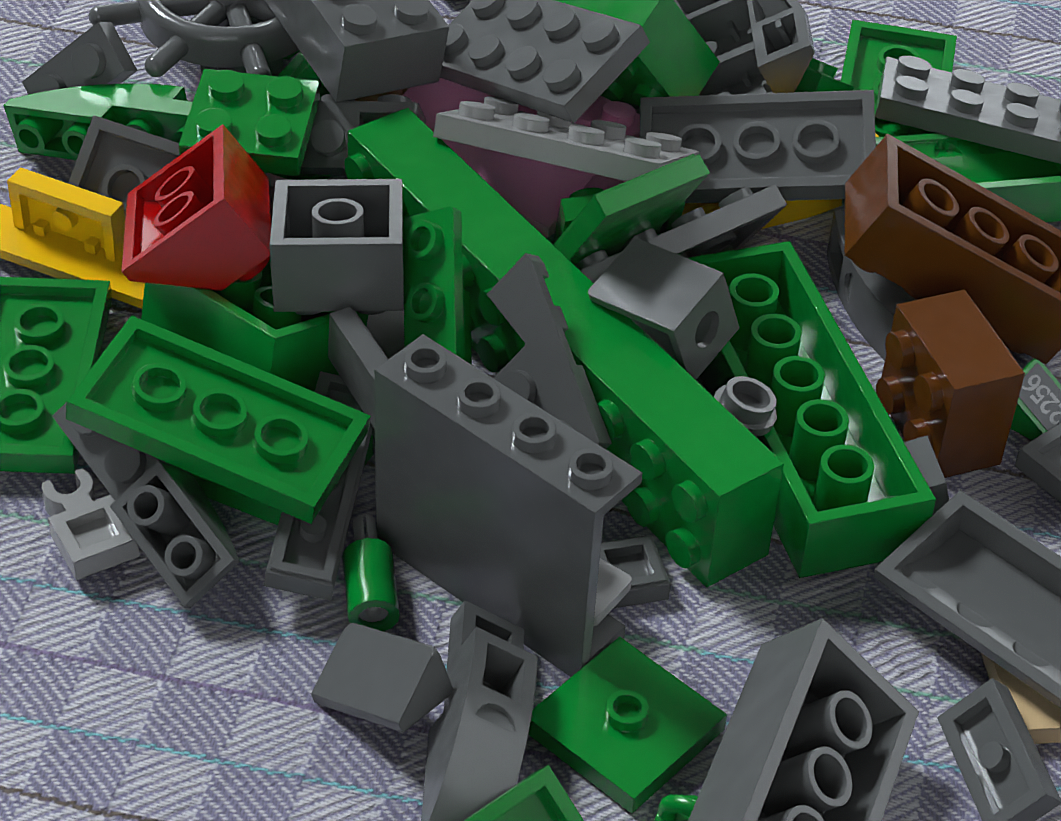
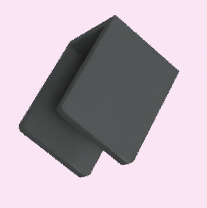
(672, 300)

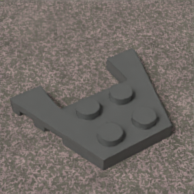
(545, 366)

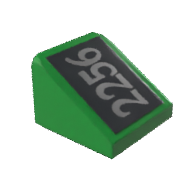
(1038, 401)

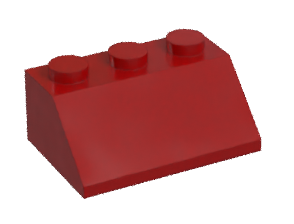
(200, 218)

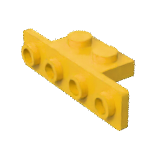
(66, 233)

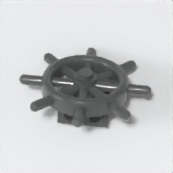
(219, 37)

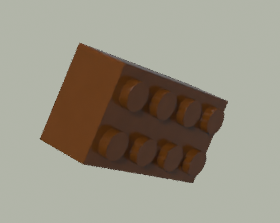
(951, 235)

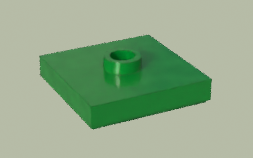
(626, 724)

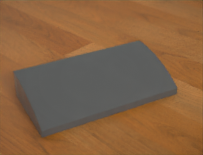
(986, 588)

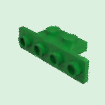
(434, 281)

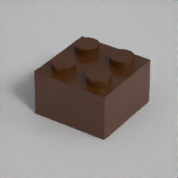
(950, 381)

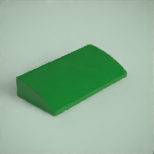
(1016, 177)

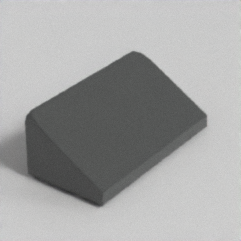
(382, 678)

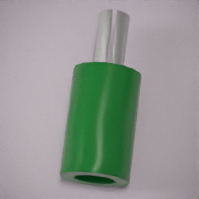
(370, 579)

